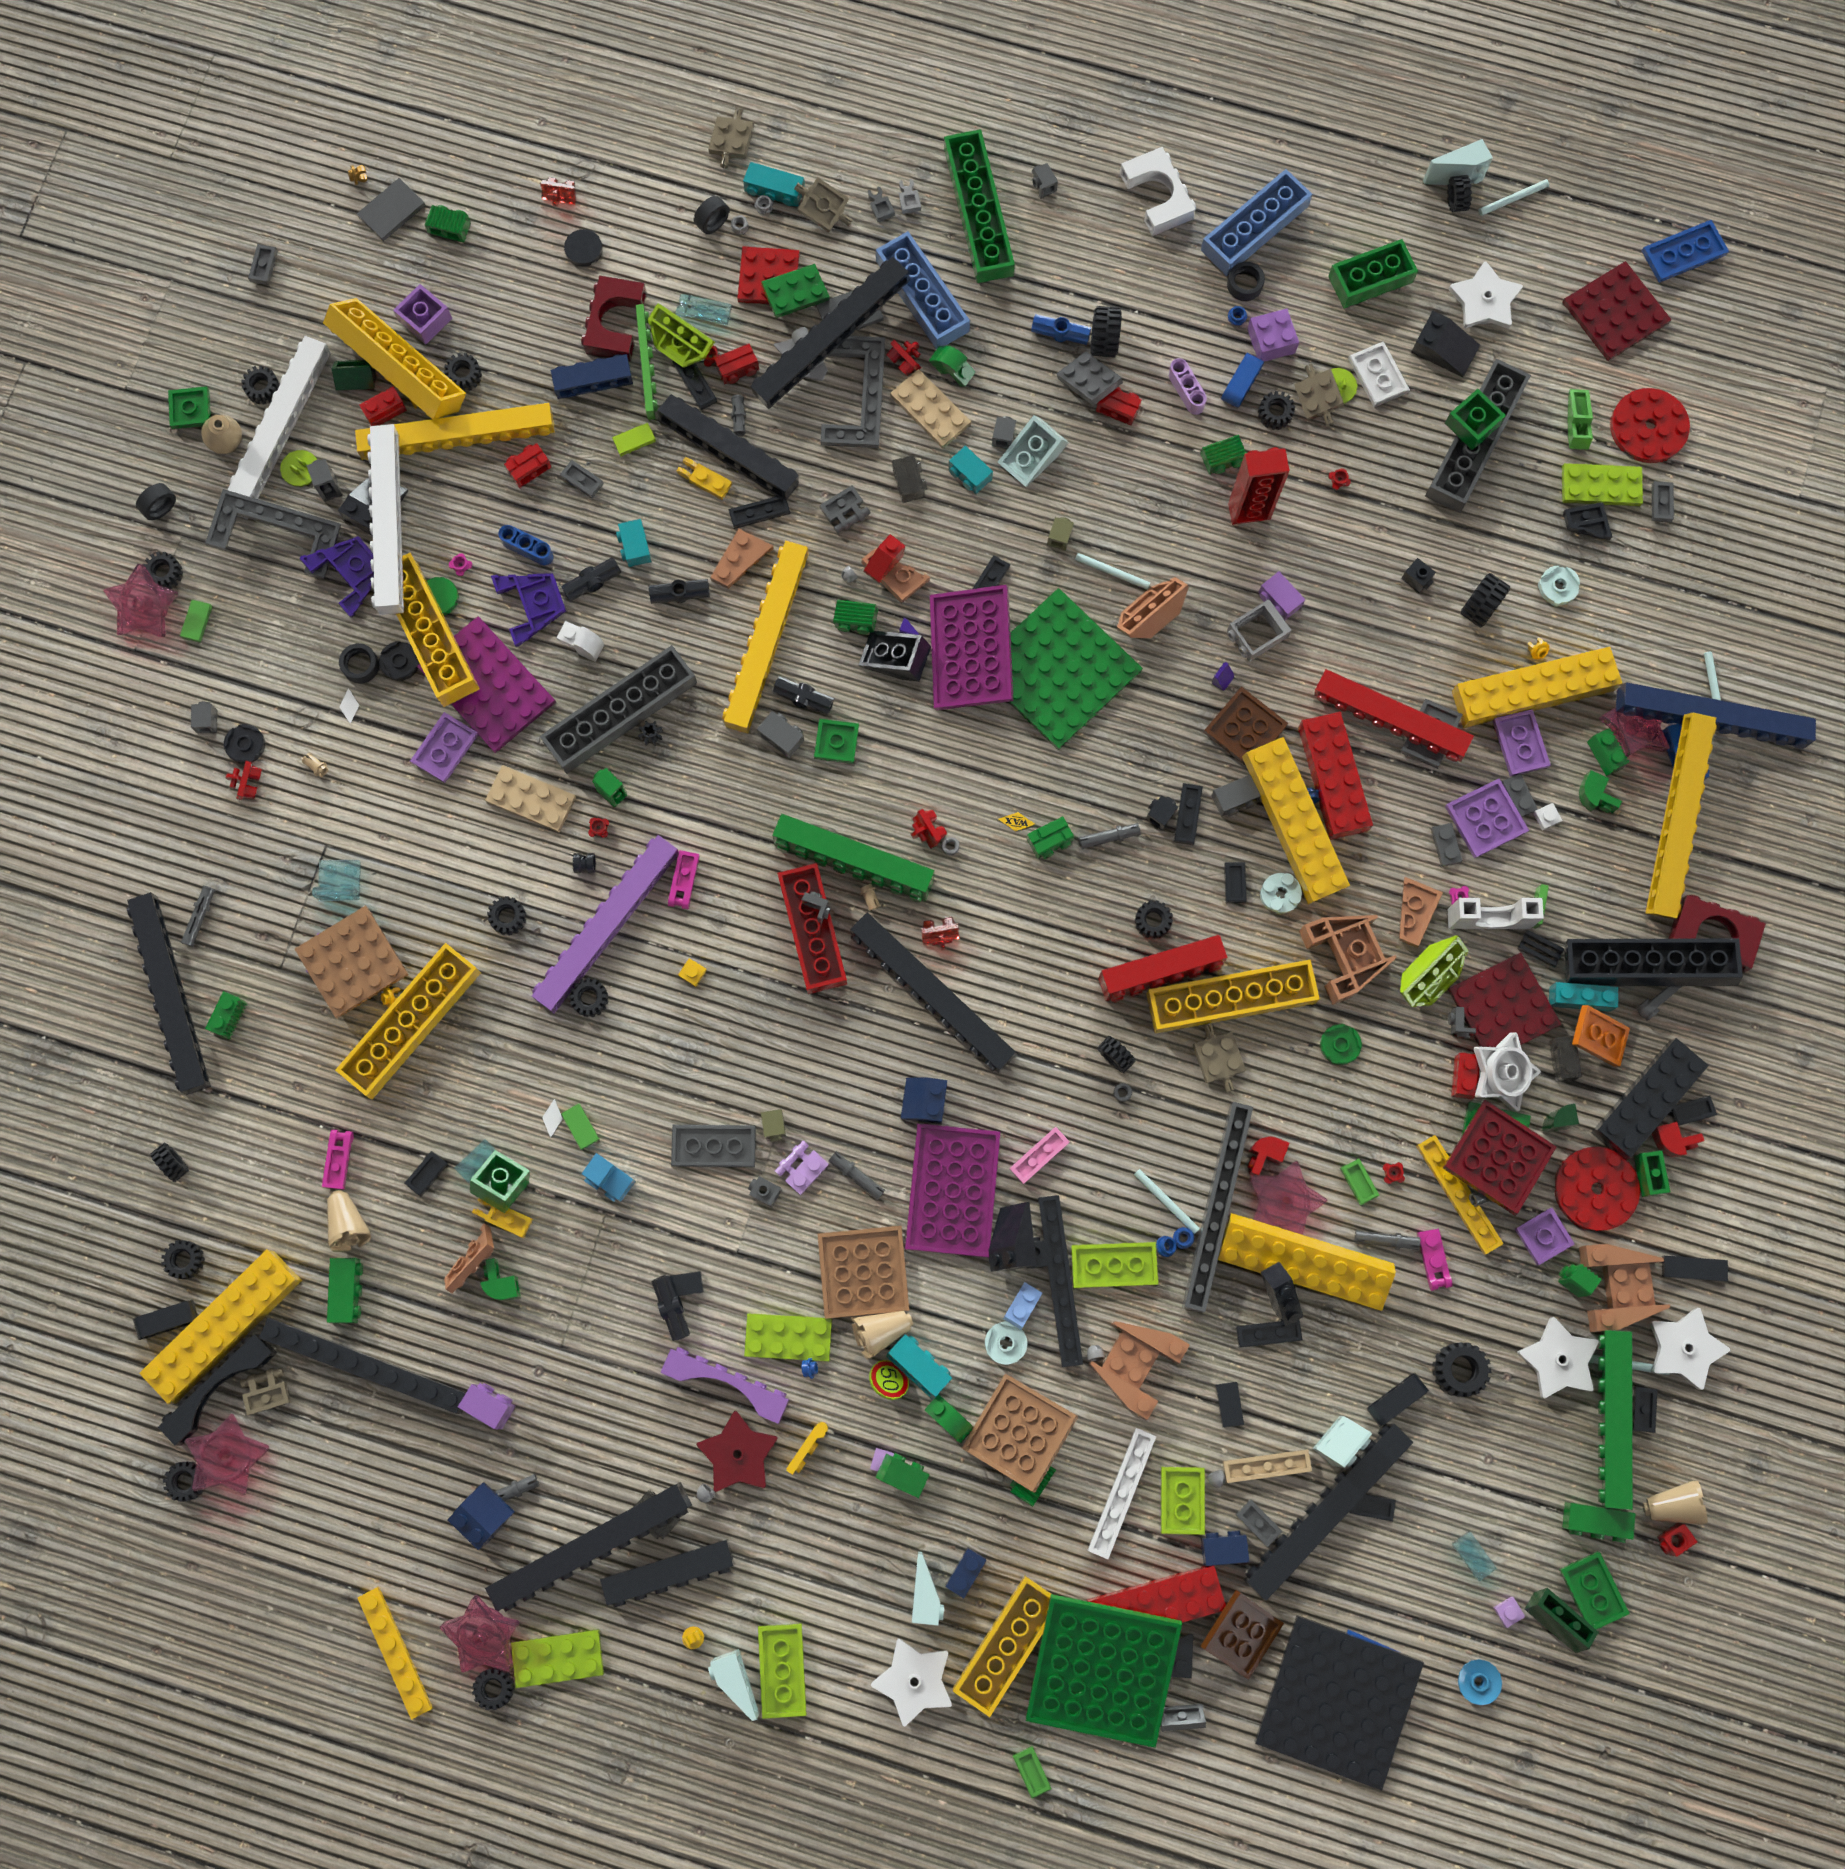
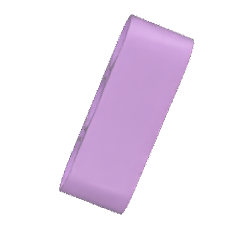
(1191, 394)

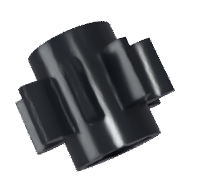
(648, 728)

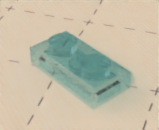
(474, 1160)
(1474, 1556)

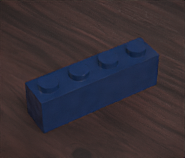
(591, 376)

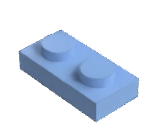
(1022, 1305)

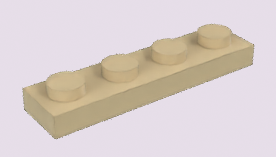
(1267, 1466)

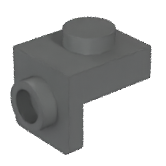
(816, 901)
(1456, 1020)

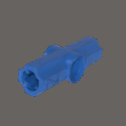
(1050, 326)

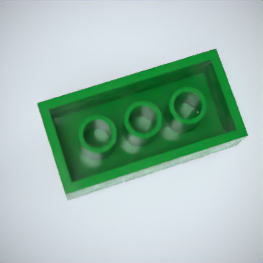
(1373, 273)

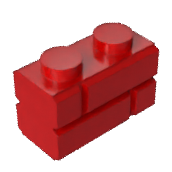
(736, 364)
(1120, 406)
(383, 407)
(527, 465)
(1465, 1076)

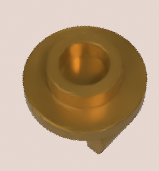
(356, 174)

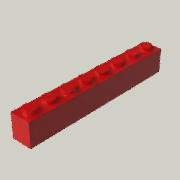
(1393, 715)

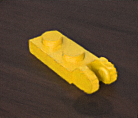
(705, 478)
(509, 1221)
(808, 1447)

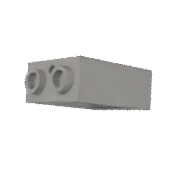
(1273, 618)

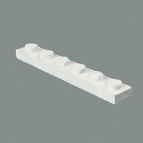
(1121, 1493)

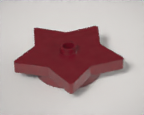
(754, 1449)

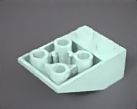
(1342, 1442)

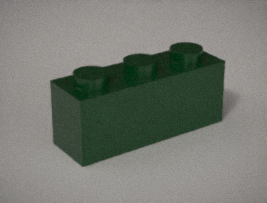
(1561, 1620)

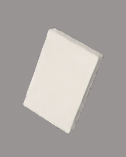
(1378, 374)

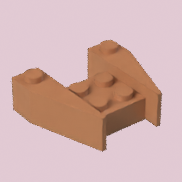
(1353, 948)
(1626, 1286)
(1131, 1362)

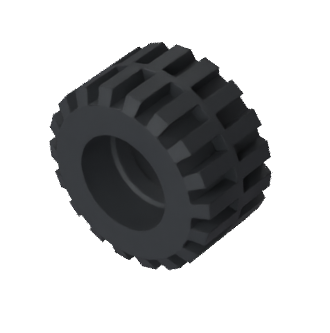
(1106, 331)
(1485, 600)
(1478, 1364)

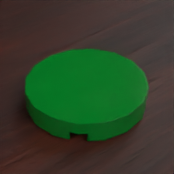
(444, 593)
(1340, 1044)

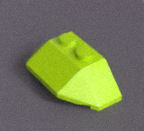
(677, 337)
(1433, 972)

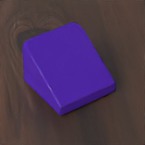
(907, 628)
(1223, 677)

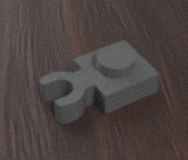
(880, 206)

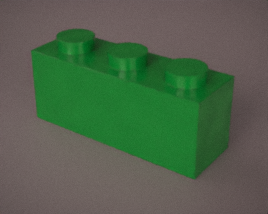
(344, 1290)
(1598, 1522)

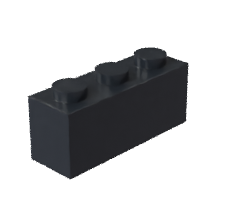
(1282, 1294)

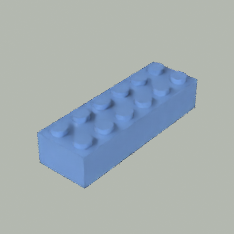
(1256, 222)
(926, 292)

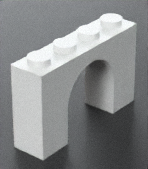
(1158, 167)
(1469, 915)

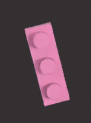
(1039, 1155)

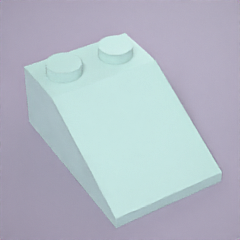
(1468, 160)
(1032, 451)
(926, 1599)
(733, 1680)

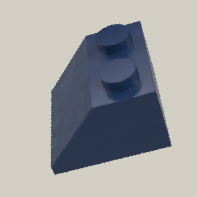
(924, 1100)
(481, 1516)

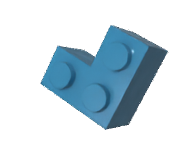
(608, 1177)

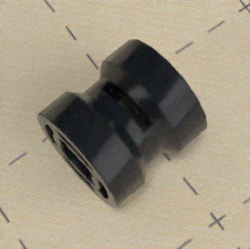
(584, 863)

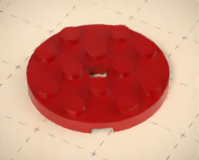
(1647, 444)
(1618, 1183)

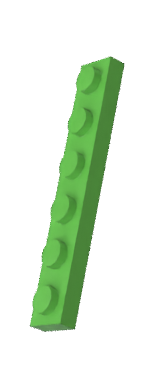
(647, 369)

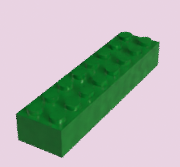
(979, 206)
(853, 858)
(1616, 1420)

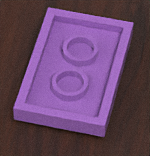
(1521, 742)
(444, 747)

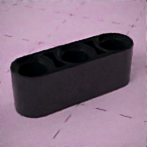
(165, 1319)
(1397, 1399)

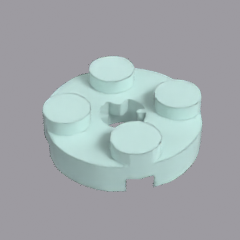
(1559, 596)
(1284, 882)
(1011, 1354)

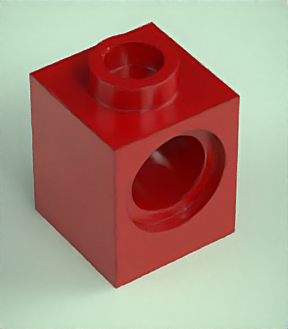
(1685, 1537)

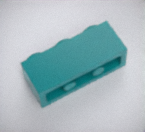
(773, 183)
(1575, 995)
(919, 1366)

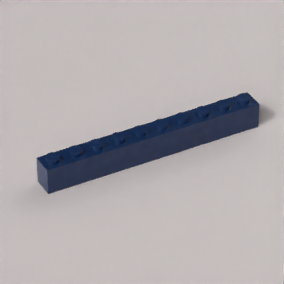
(1730, 717)

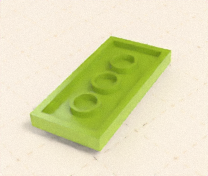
(1602, 484)
(1114, 1265)
(788, 1337)
(557, 1658)
(782, 1670)

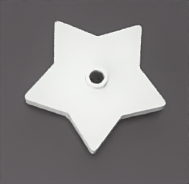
(1486, 298)
(1505, 1071)
(1671, 1344)
(1545, 1355)
(911, 1664)

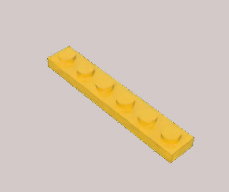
(1458, 1194)
(395, 1653)

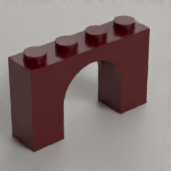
(609, 294)
(1746, 928)

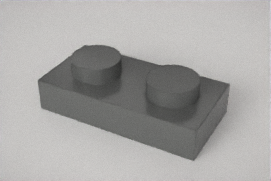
(263, 264)
(581, 479)
(1662, 501)
(1520, 795)
(1446, 844)
(1259, 1523)
(1183, 1717)

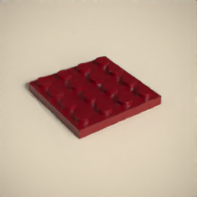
(1616, 311)
(1505, 1002)
(1499, 1157)

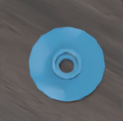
(1490, 1682)

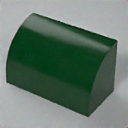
(353, 375)
(1561, 1119)

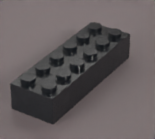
(1650, 1098)

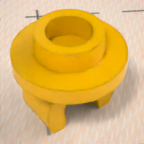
(1539, 650)
(388, 997)
(693, 1637)

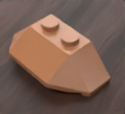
(1153, 609)

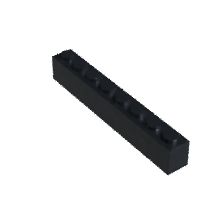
(728, 447)

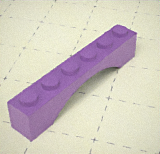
(766, 1403)

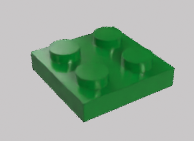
(188, 407)
(836, 741)

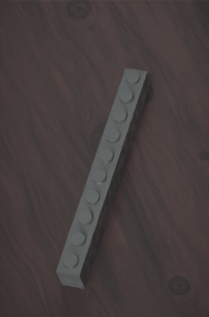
(1217, 1207)

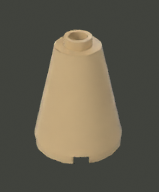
(221, 434)
(345, 1223)
(880, 1331)
(1678, 1505)

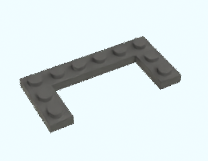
(868, 433)
(235, 504)

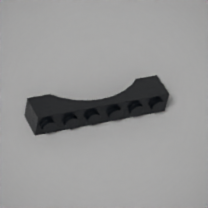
(185, 1419)

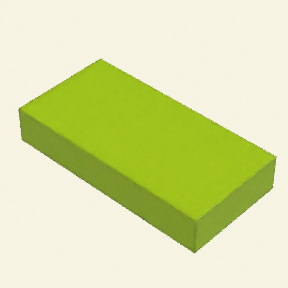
(634, 439)

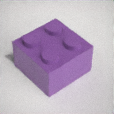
(422, 314)
(1273, 335)
(487, 1406)

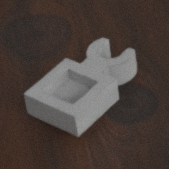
(908, 198)

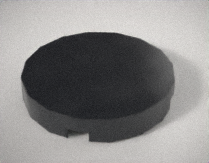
(583, 247)
(398, 661)
(244, 743)

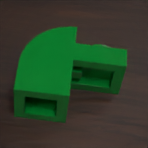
(953, 362)
(1592, 793)
(497, 1287)
(949, 1418)

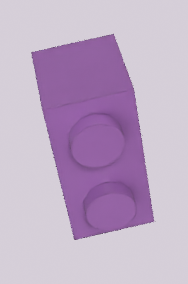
(1282, 595)

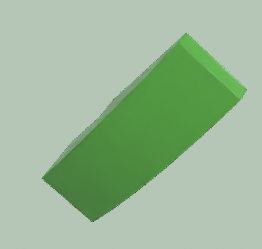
(1579, 419)

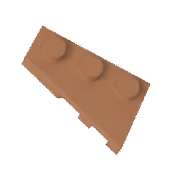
(739, 556)
(901, 580)
(1417, 910)
(476, 1253)

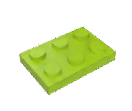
(1183, 1500)

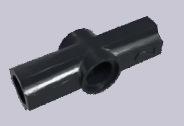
(591, 579)
(666, 592)
(803, 695)
(670, 1307)

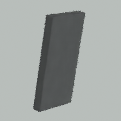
(713, 1146)

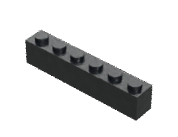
(667, 1572)

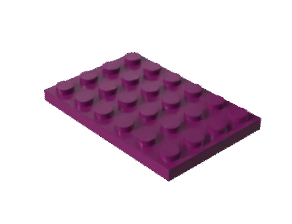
(971, 647)
(507, 693)
(952, 1190)

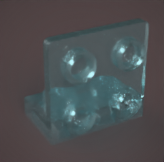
(338, 880)

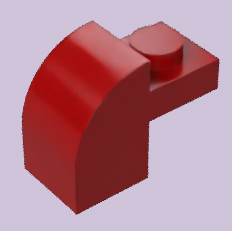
(1670, 1142)
(1266, 1148)

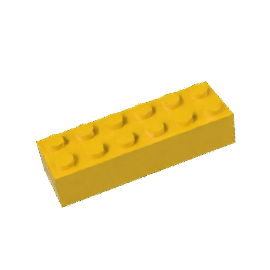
(1005, 1647)

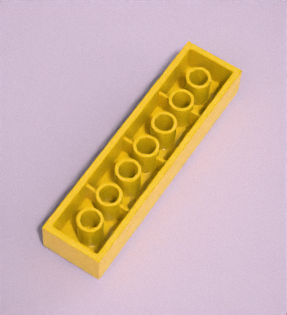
(394, 358)
(433, 638)
(1537, 686)
(1295, 820)
(1232, 996)
(408, 1021)
(1308, 1261)
(220, 1327)

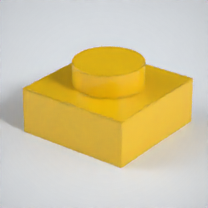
(692, 972)

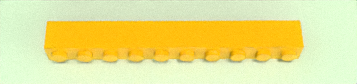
(467, 429)
(766, 637)
(1681, 815)

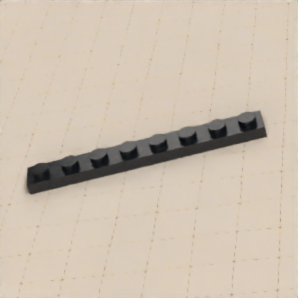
(1060, 1281)

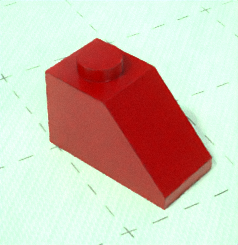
(885, 558)

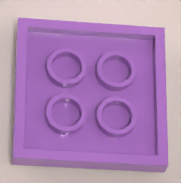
(1486, 818)

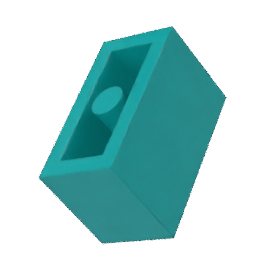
(970, 470)
(634, 542)

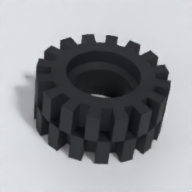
(1459, 193)
(459, 362)
(255, 376)
(1280, 400)
(164, 559)
(500, 905)
(1158, 908)
(580, 988)
(1116, 1054)
(169, 1162)
(170, 1259)
(172, 1485)
(481, 1695)

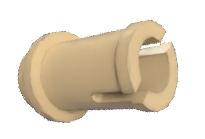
(315, 765)
(870, 897)

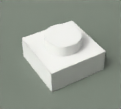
(1547, 816)

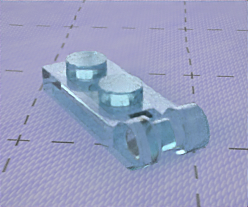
(704, 309)

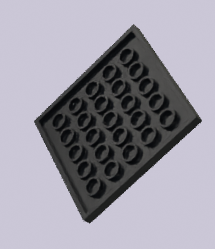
(1339, 1702)

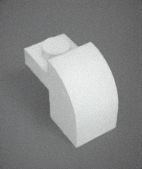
(582, 639)

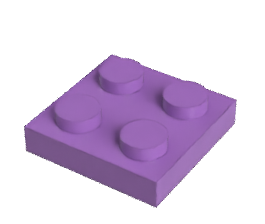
(1544, 1236)

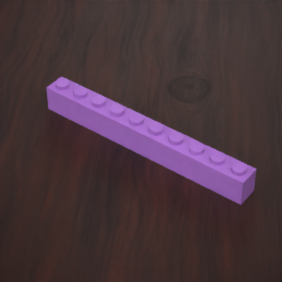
(605, 924)

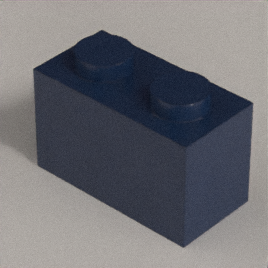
(1224, 1549)
(965, 1572)

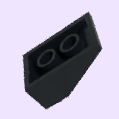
(1446, 344)
(356, 506)
(896, 655)
(1012, 1239)

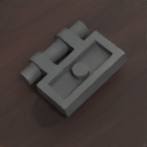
(841, 504)

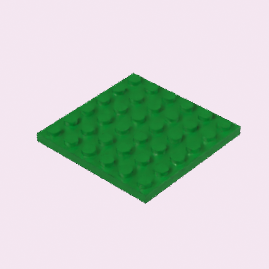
(1065, 668)
(1103, 1670)

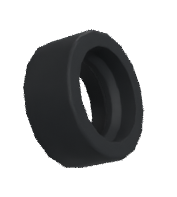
(711, 215)
(1249, 268)
(155, 501)
(349, 652)

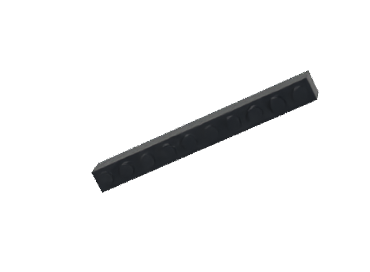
(830, 332)
(932, 992)
(168, 994)
(362, 1365)
(1327, 1511)
(589, 1546)

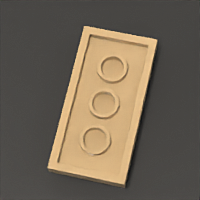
(930, 408)
(530, 798)

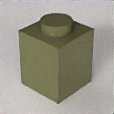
(1060, 533)
(773, 1125)

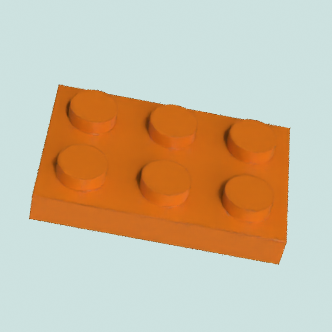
(1600, 1036)

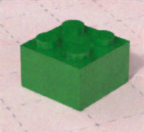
(1475, 419)
(499, 1181)

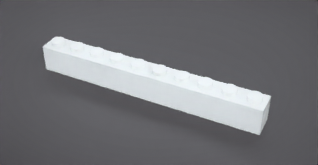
(280, 418)
(386, 520)

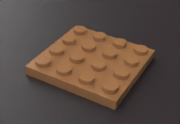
(351, 961)
(863, 1272)
(1020, 1433)

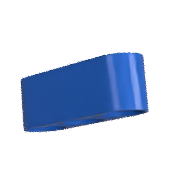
(1242, 380)
(532, 551)

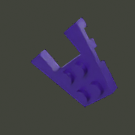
(353, 563)
(539, 598)

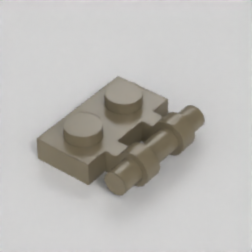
(266, 1398)

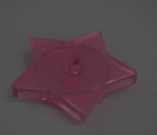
(141, 603)
(1635, 732)
(1287, 1184)
(210, 1449)
(481, 1636)

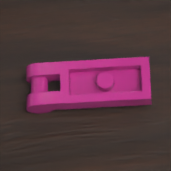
(683, 879)
(337, 1160)
(1434, 1259)

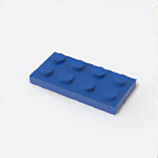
(1685, 251)

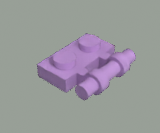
(806, 1172)

